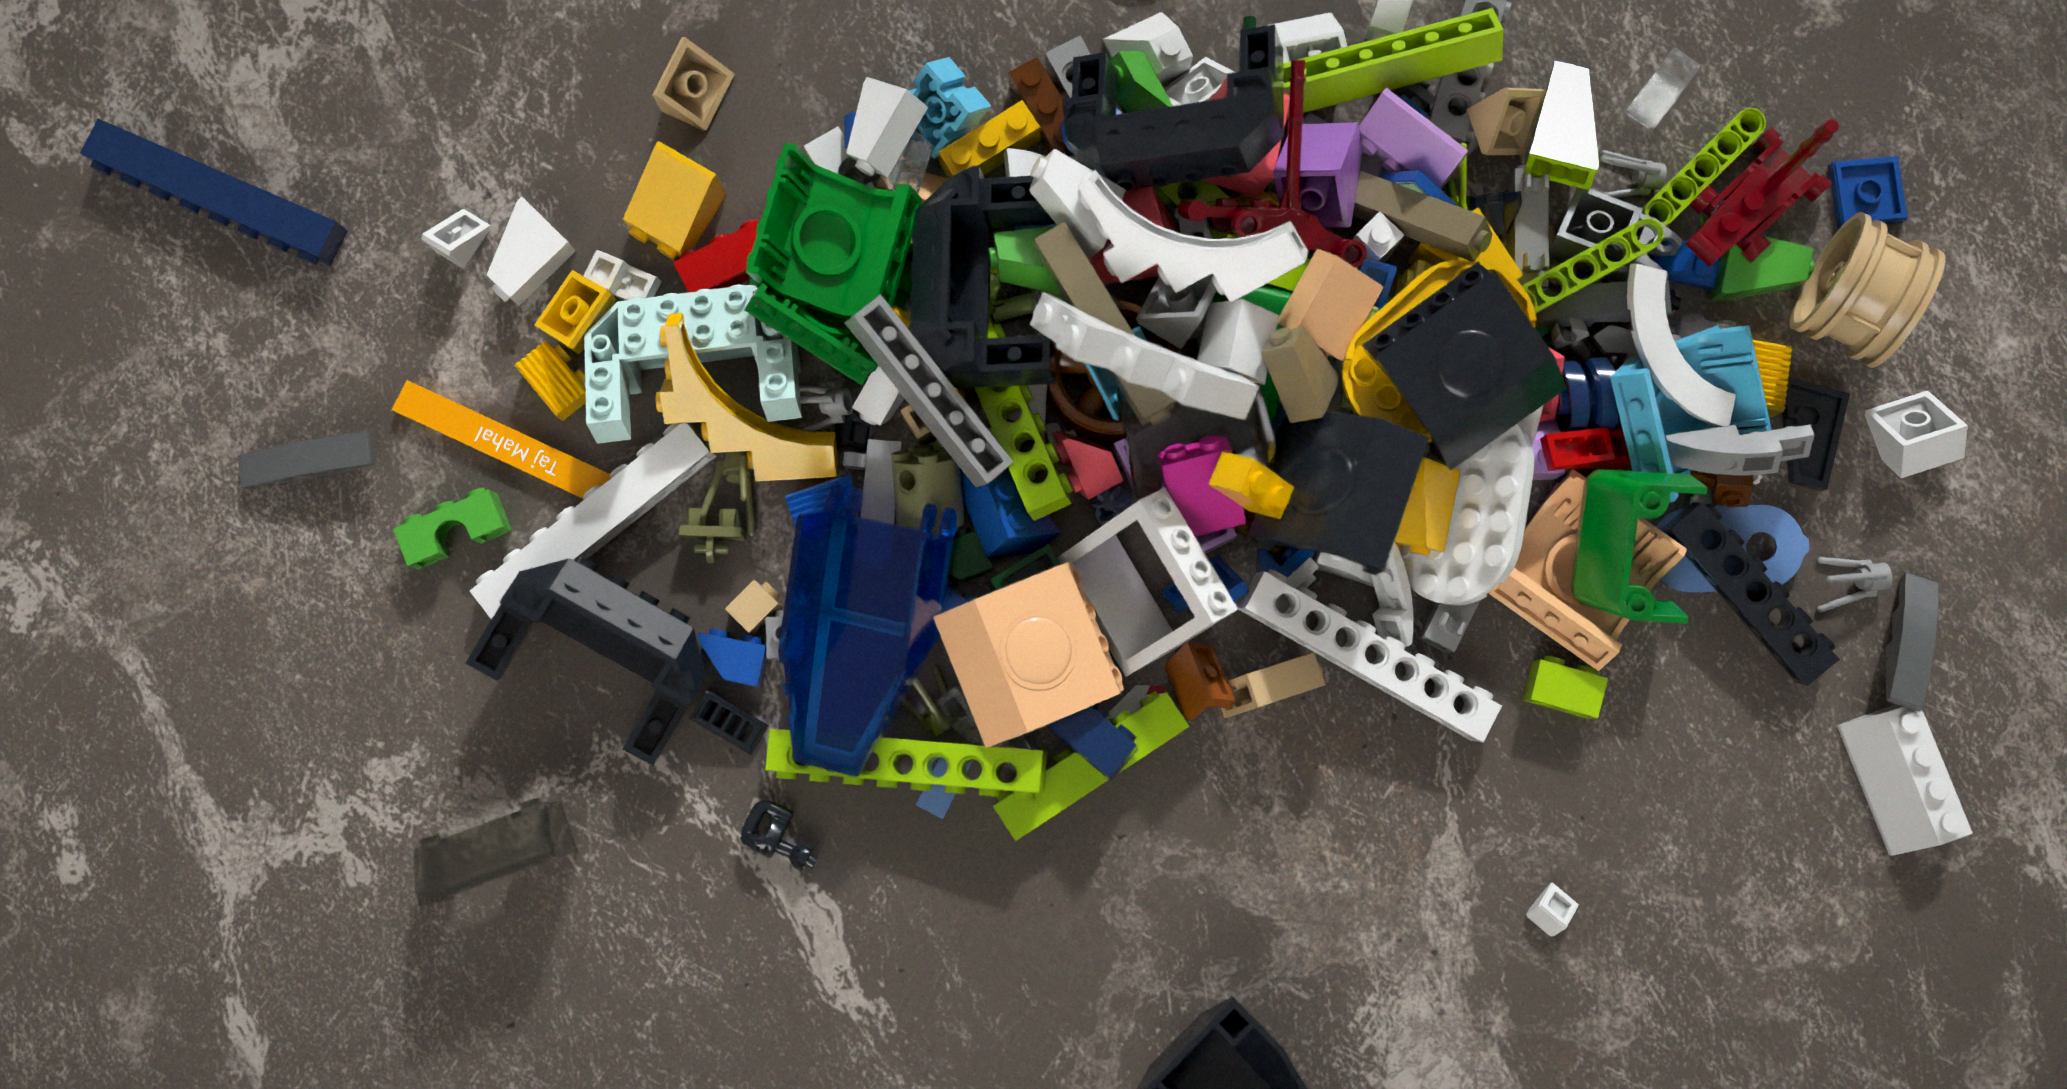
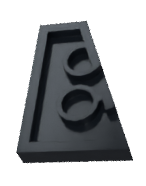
(1825, 412)

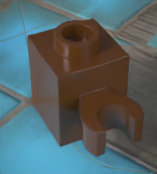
(1727, 489)

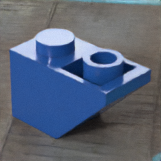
(736, 659)

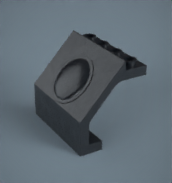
(1467, 364)
(1347, 485)

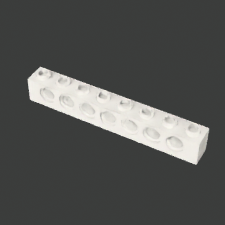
(1478, 709)

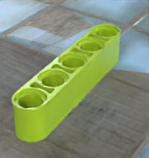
(1712, 163)
(1596, 259)

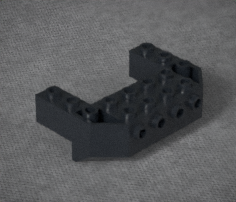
(1184, 139)
(953, 282)
(612, 623)

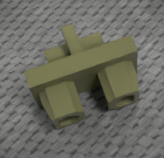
(697, 529)

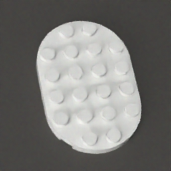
(1484, 524)

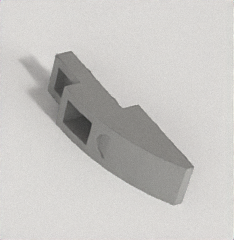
(1728, 453)

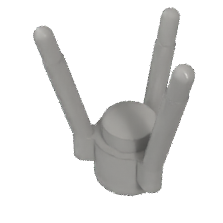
(1645, 173)
(833, 401)
(1867, 577)

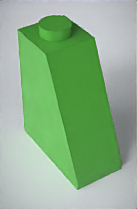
(1018, 261)
(1776, 269)

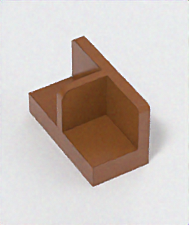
(1198, 679)

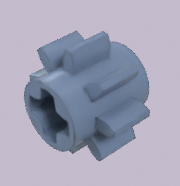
(1111, 504)

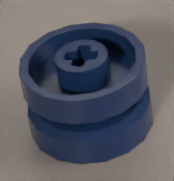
(1588, 396)

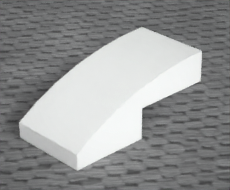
(621, 278)

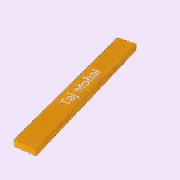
(498, 440)

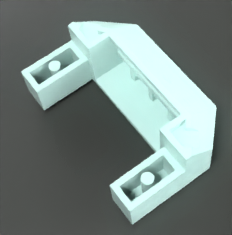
(718, 328)

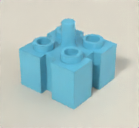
(949, 103)

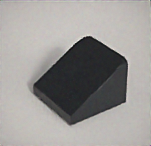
(854, 433)

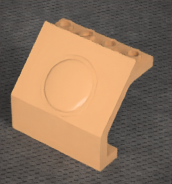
(1543, 575)
(1029, 654)

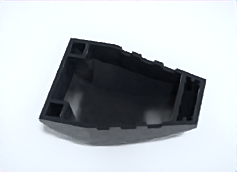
(1223, 1051)

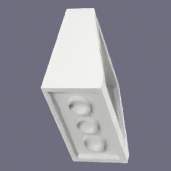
(1120, 598)

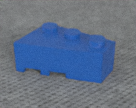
(1002, 518)

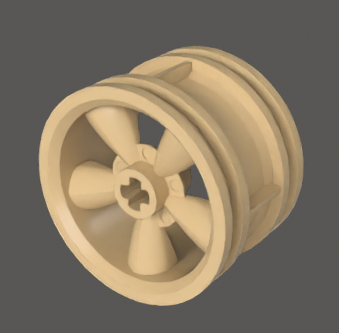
(1868, 290)

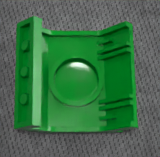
(830, 237)
(820, 332)

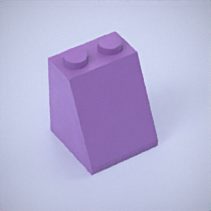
(1327, 172)

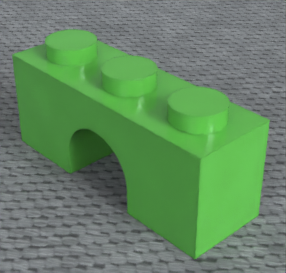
(424, 536)

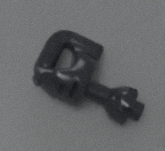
(771, 841)

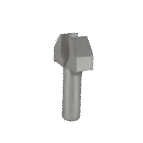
(1573, 338)

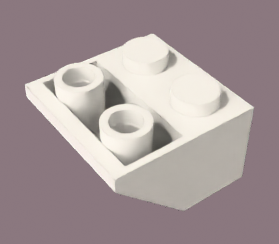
(1310, 36)

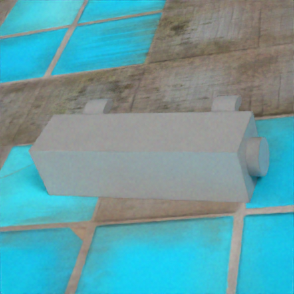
(1530, 230)
(878, 487)
(1447, 625)

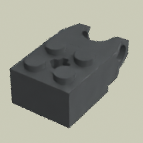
(1596, 217)

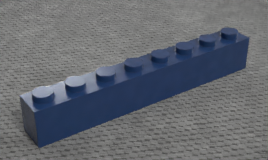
(214, 192)
(1084, 731)

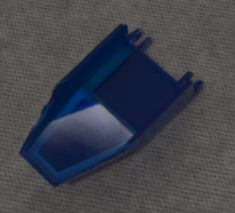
(857, 625)

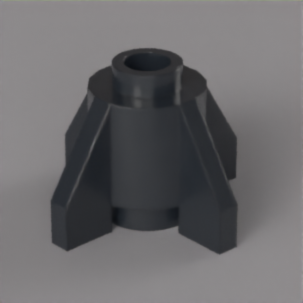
(1498, 208)

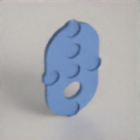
(1745, 521)

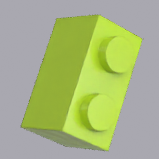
(1565, 688)

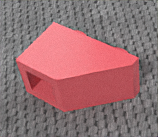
(1089, 464)

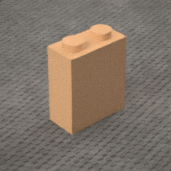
(1330, 303)

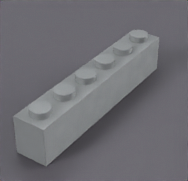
(928, 392)

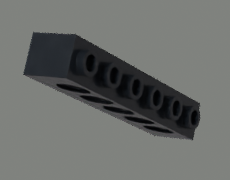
(1817, 650)

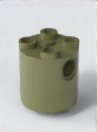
(923, 479)

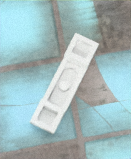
(1395, 600)

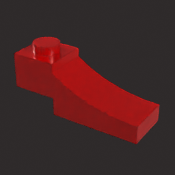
(1586, 450)

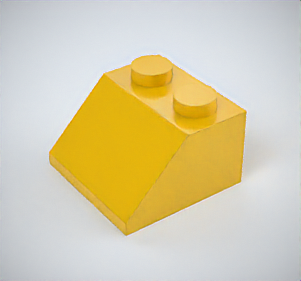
(575, 310)

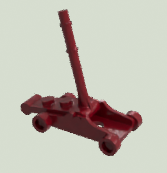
(1758, 196)
(1260, 215)

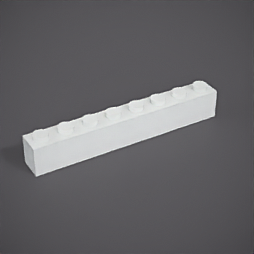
(604, 511)

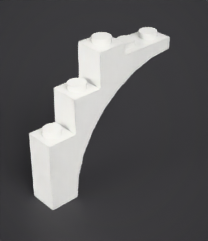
(1138, 244)
(1142, 362)

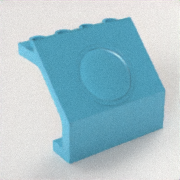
(1646, 415)

